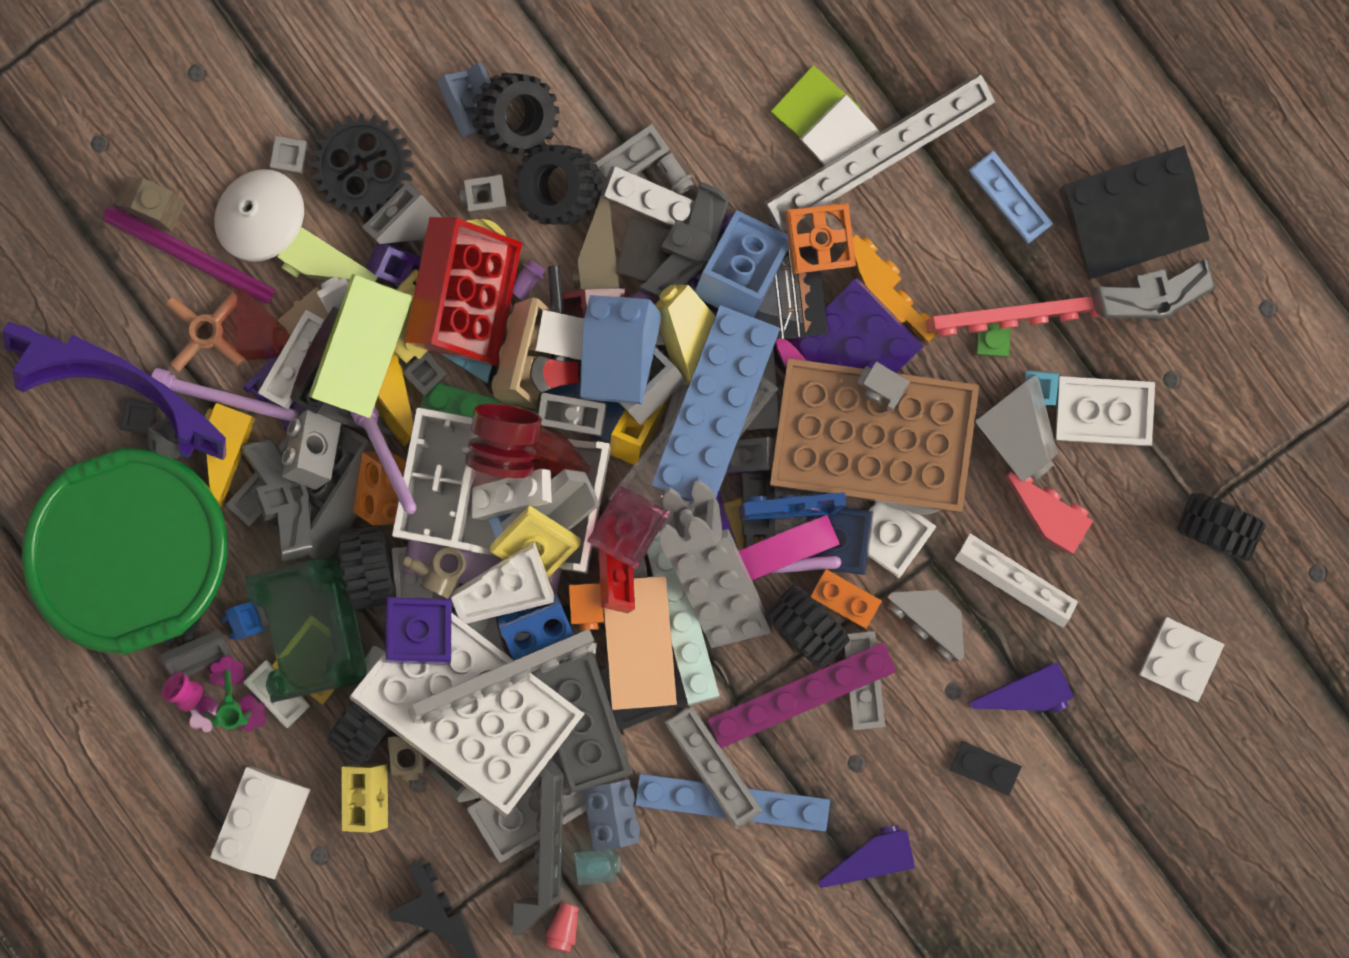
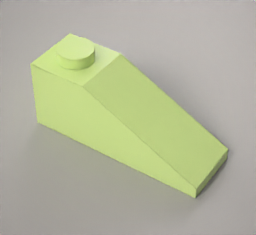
(319, 260)

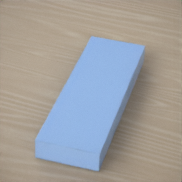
(1010, 197)

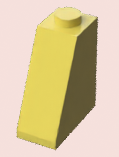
(684, 327)

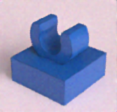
(244, 621)

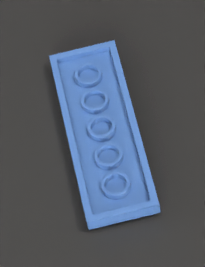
(716, 403)

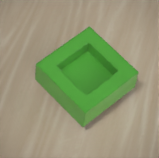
(993, 342)

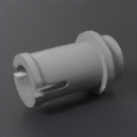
(675, 174)

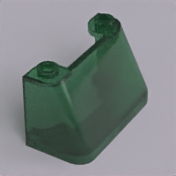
(310, 628)

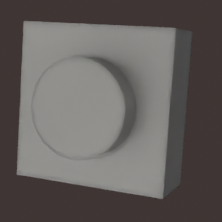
(288, 155)

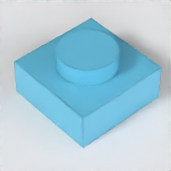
(1049, 384)

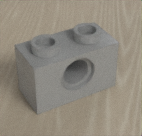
(572, 414)
(321, 436)

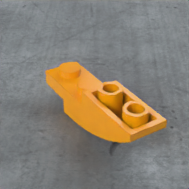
(880, 279)

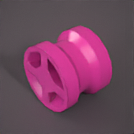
(182, 692)

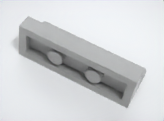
(571, 500)

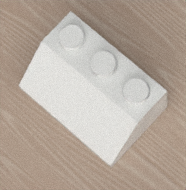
(260, 822)

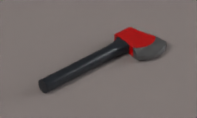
(560, 370)

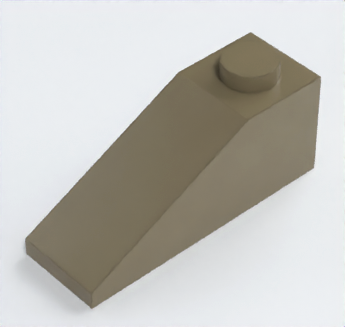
(597, 257)

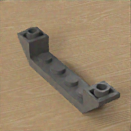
(548, 854)

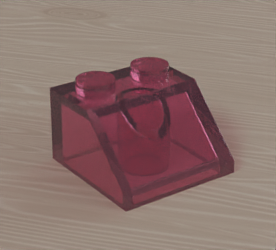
(628, 527)

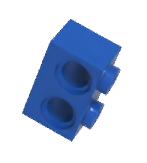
(533, 622)

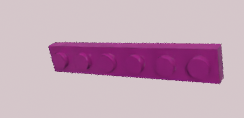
(802, 695)

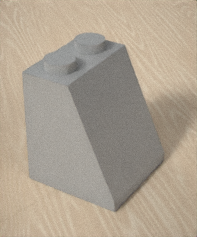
(1022, 431)

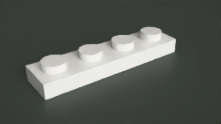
(1016, 580)

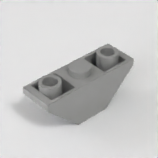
(933, 618)

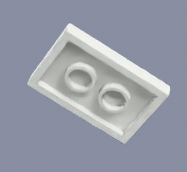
(1105, 411)

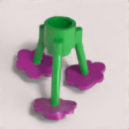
(228, 712)

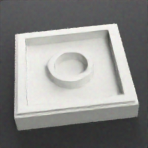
(838, 131)
(897, 537)

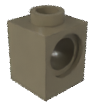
(396, 745)

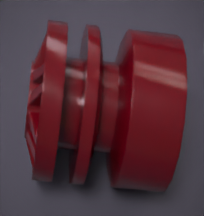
(503, 440)

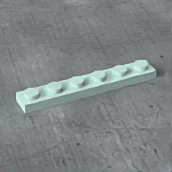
(685, 633)

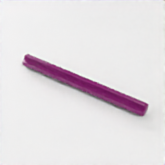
(188, 254)

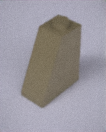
(149, 202)

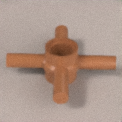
(196, 322)

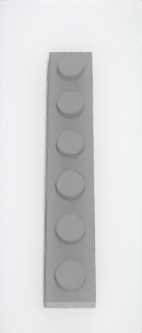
(490, 682)

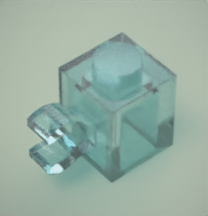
(597, 866)

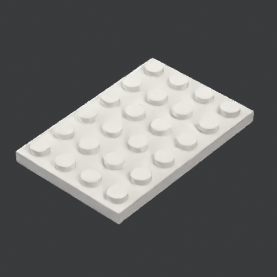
(487, 746)

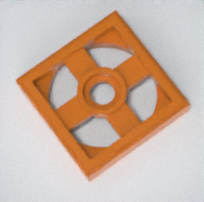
(795, 240)

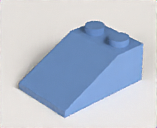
(743, 265)
(618, 348)

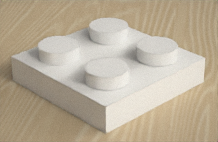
(1181, 659)

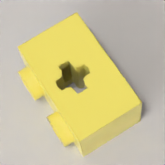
(365, 797)

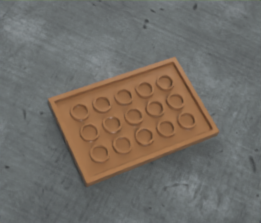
(846, 443)

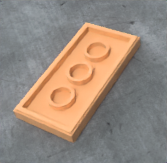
(641, 649)

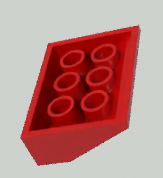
(463, 290)

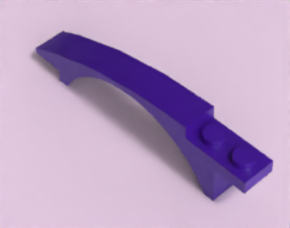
(49, 360)

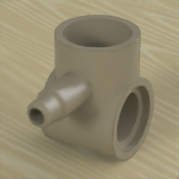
(434, 577)

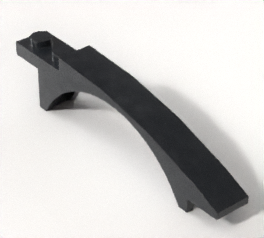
(432, 913)

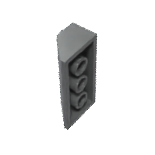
(334, 501)

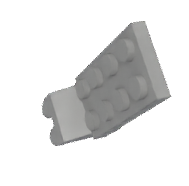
(711, 568)

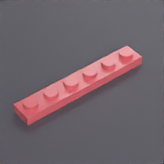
(1010, 316)

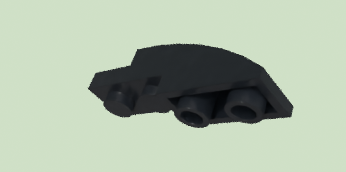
(311, 364)

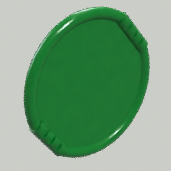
(124, 551)

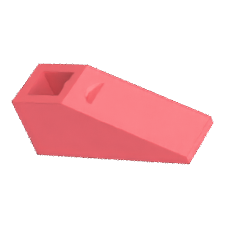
(1054, 520)

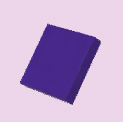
(418, 631)

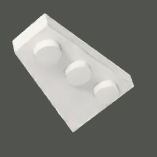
(505, 588)

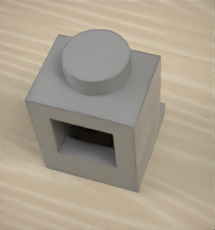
(493, 186)
(883, 385)

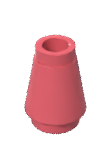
(562, 930)

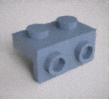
(459, 93)
(612, 815)

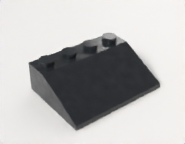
(1135, 212)

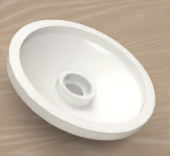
(268, 225)

